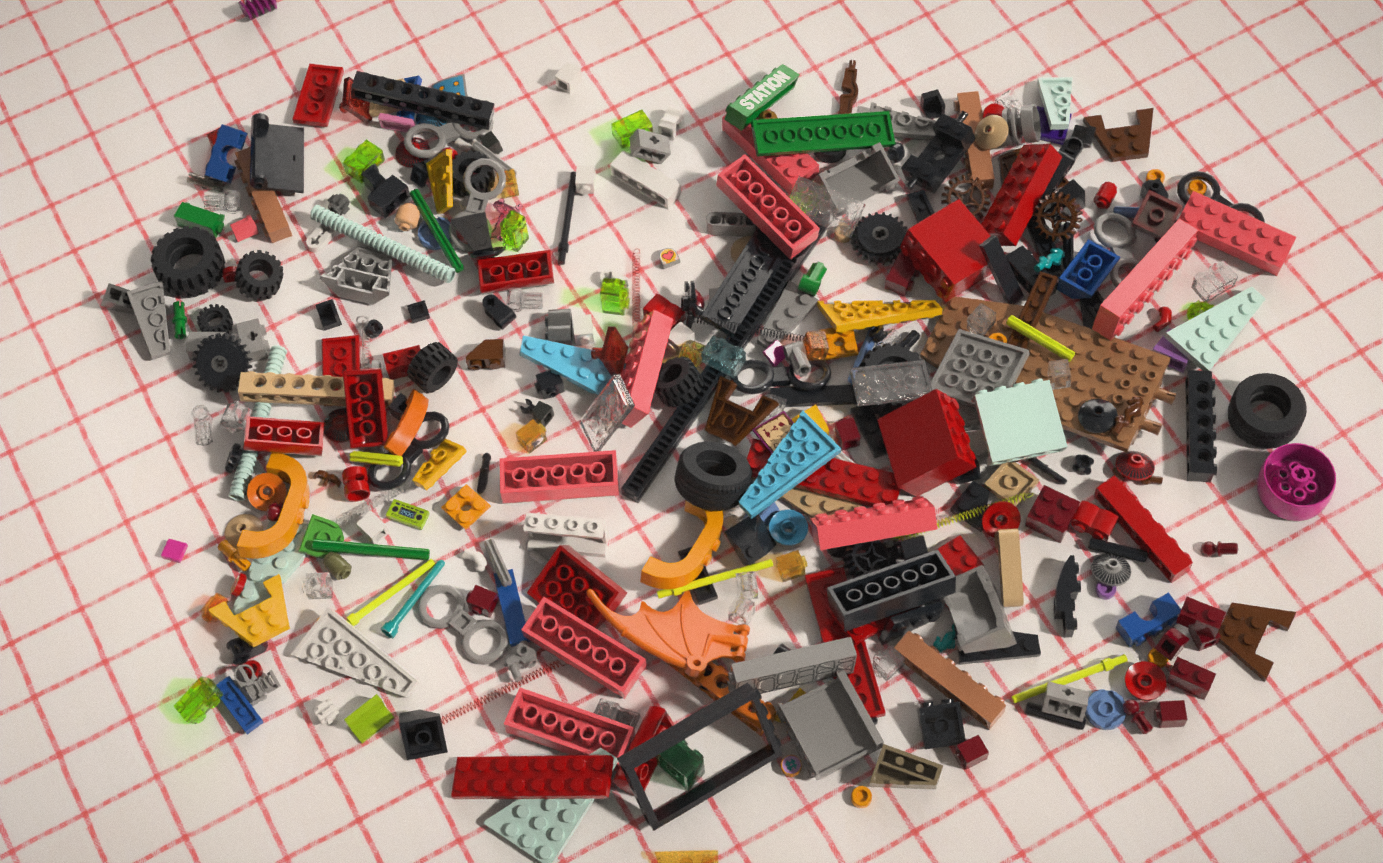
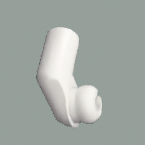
(464, 145)
(478, 559)

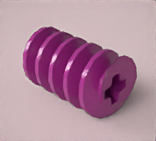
(255, 6)

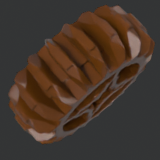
(973, 203)
(1064, 217)

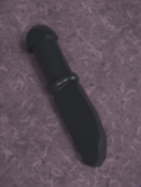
(1044, 468)
(484, 470)

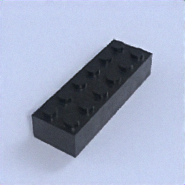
(891, 590)

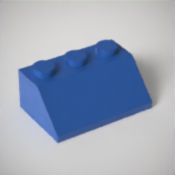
(1087, 271)

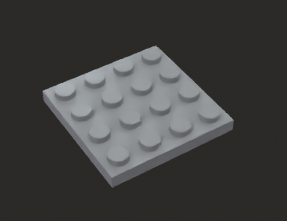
(977, 365)

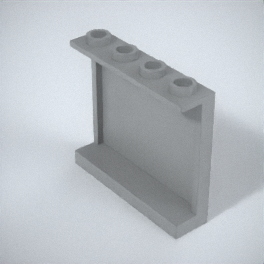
(830, 727)

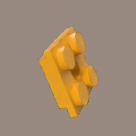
(849, 345)
(464, 497)

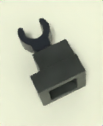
(491, 142)
(541, 412)

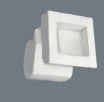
(668, 124)

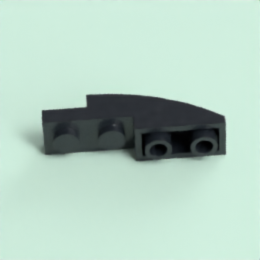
(1065, 596)

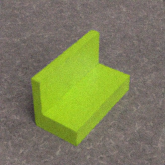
(369, 718)

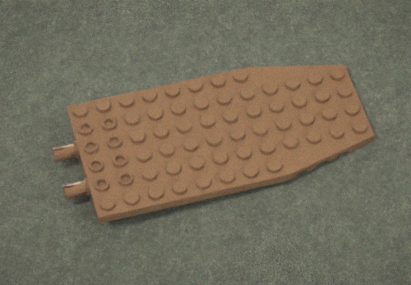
(1098, 370)

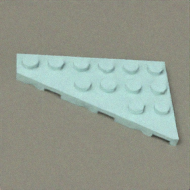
(542, 825)

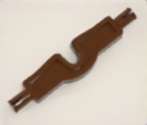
(849, 85)

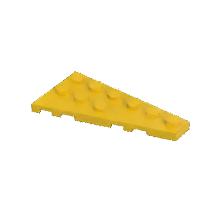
(874, 313)

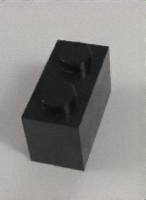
(388, 196)
(909, 547)

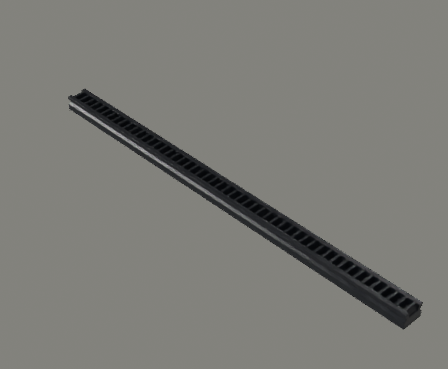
(685, 415)

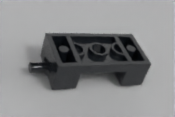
(951, 140)

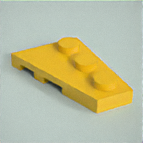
(440, 178)

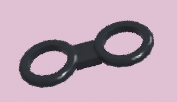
(1216, 193)
(781, 377)
(412, 452)

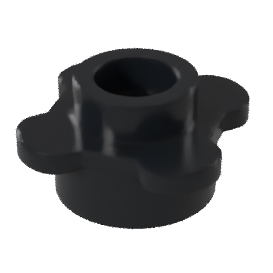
(1088, 461)

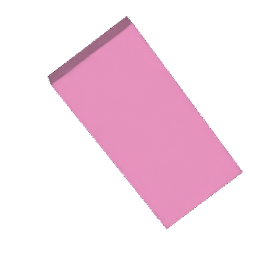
(395, 122)

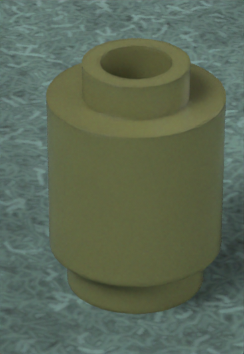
(337, 565)

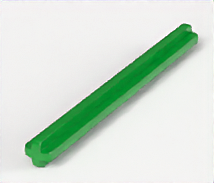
(436, 230)
(370, 549)

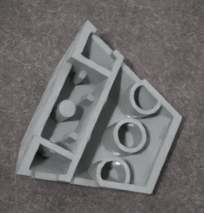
(361, 276)

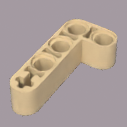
(1010, 569)

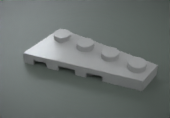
(907, 125)
(150, 312)
(787, 314)

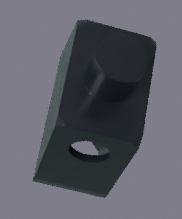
(1076, 192)

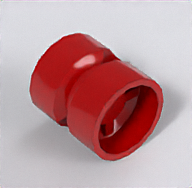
(355, 483)

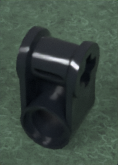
(498, 311)
(242, 651)

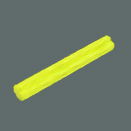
(1040, 338)

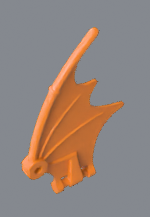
(680, 635)

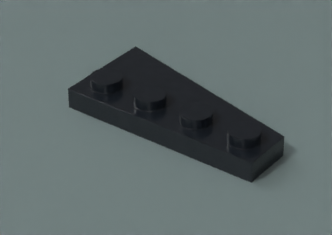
(1026, 647)

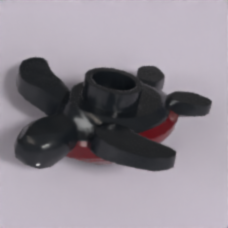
(692, 302)

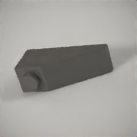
(117, 299)

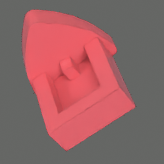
(244, 228)

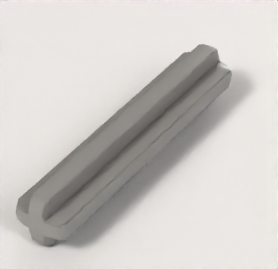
(477, 146)
(498, 562)

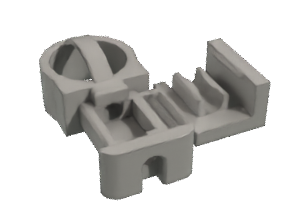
(257, 687)

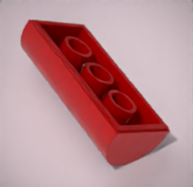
(515, 271)
(365, 407)
(283, 436)
(654, 722)

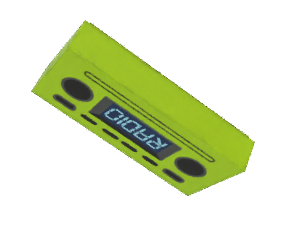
(407, 514)

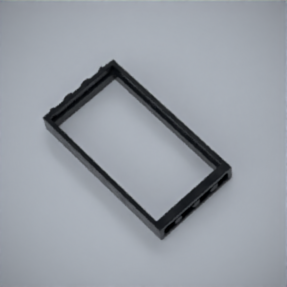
(682, 731)

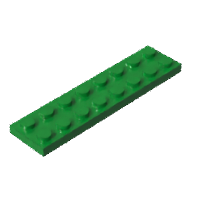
(822, 133)

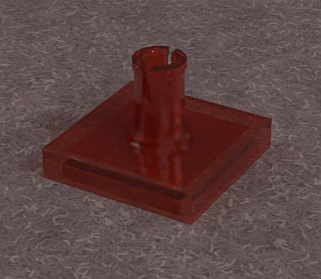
(354, 106)
(613, 352)

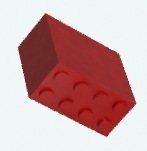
(948, 250)
(927, 443)

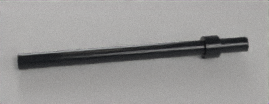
(563, 246)

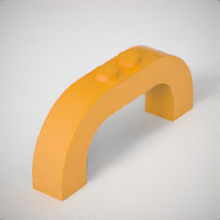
(273, 540)
(678, 574)

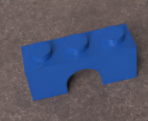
(226, 140)
(1136, 630)

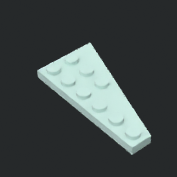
(1211, 333)
(262, 569)

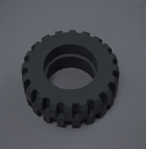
(183, 243)
(887, 355)

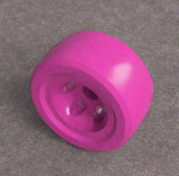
(1303, 467)

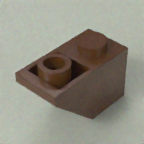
(487, 355)

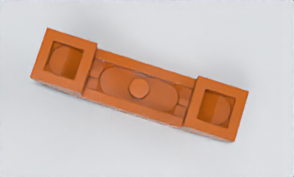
(409, 423)

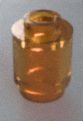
(212, 601)

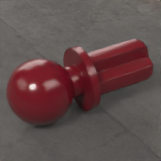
(274, 511)
(1210, 549)
(1132, 708)

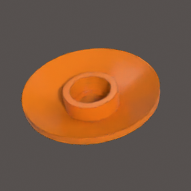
(266, 480)

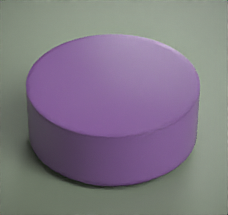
(1104, 591)

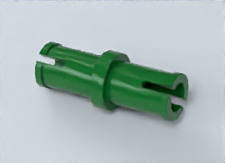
(179, 320)

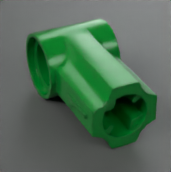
(812, 280)

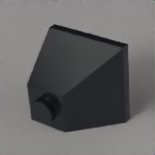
(750, 539)
(422, 734)

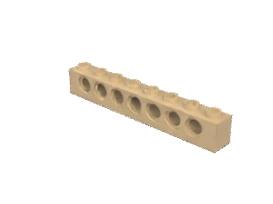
(306, 394)

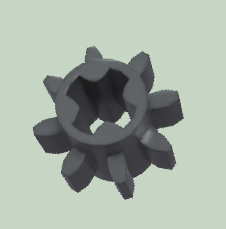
(339, 204)

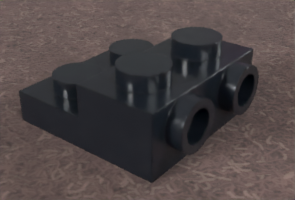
(941, 724)

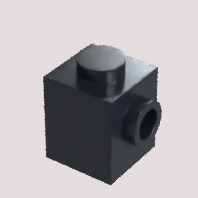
(1155, 186)
(549, 384)

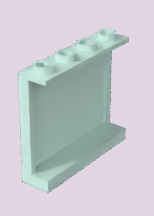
(1020, 422)

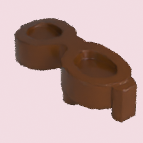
(327, 477)

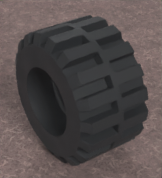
(480, 182)
(259, 262)
(432, 367)
(678, 382)

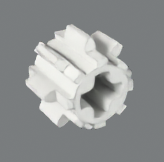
(325, 711)

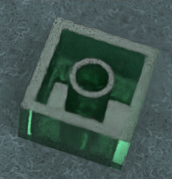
(682, 764)

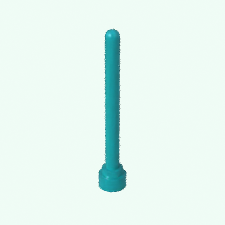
(391, 628)

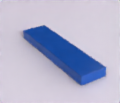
(511, 609)

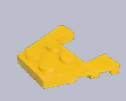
(259, 621)

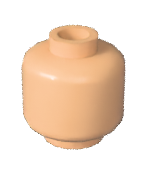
(407, 217)

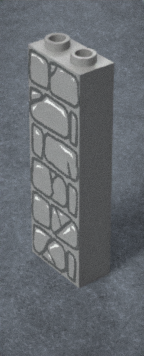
(794, 666)

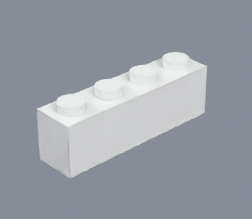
(645, 179)

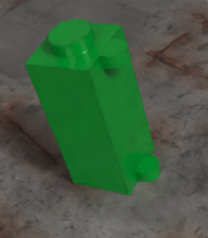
(194, 216)

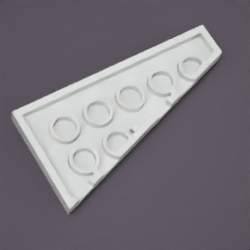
(346, 650)

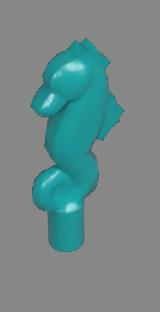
(1046, 262)
(947, 642)

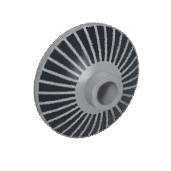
(1111, 569)

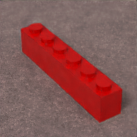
(1143, 529)

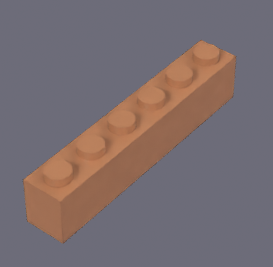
(977, 159)
(265, 201)
(950, 680)

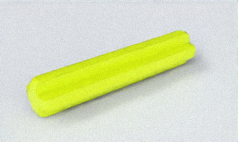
(376, 458)

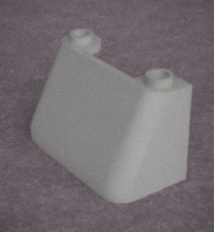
(861, 175)
(978, 613)

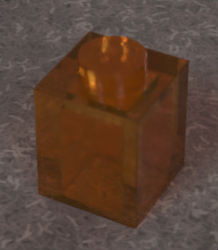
(816, 345)

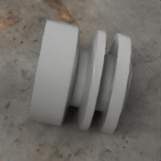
(1022, 125)

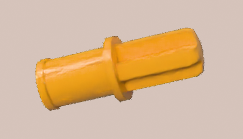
(233, 555)

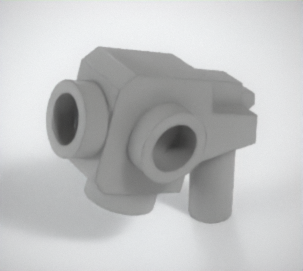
(522, 655)

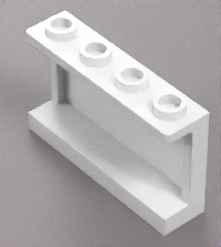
(582, 534)

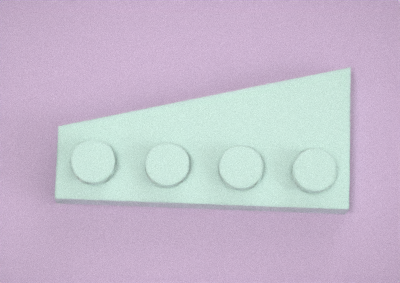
(1056, 100)

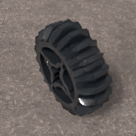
(858, 564)

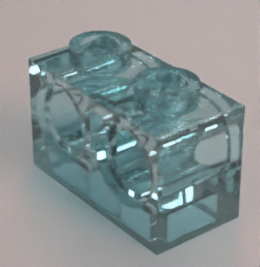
(720, 360)

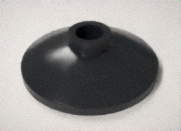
(490, 253)
(1097, 422)

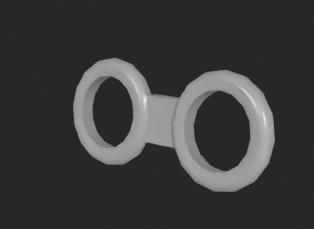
(445, 133)
(477, 200)
(1119, 248)
(463, 624)

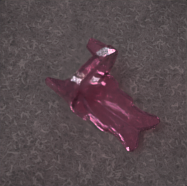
(503, 209)

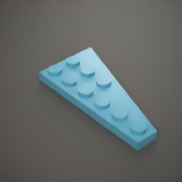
(568, 361)
(794, 459)

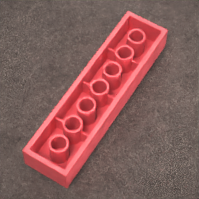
(1145, 279)

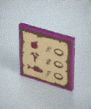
(773, 430)

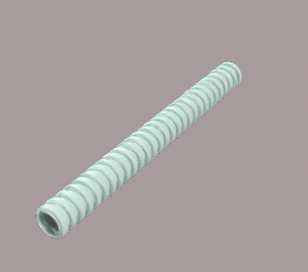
(382, 243)
(248, 458)

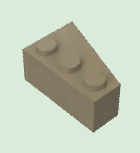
(904, 770)

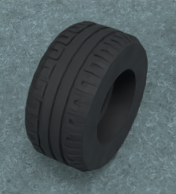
(1275, 390)
(712, 475)

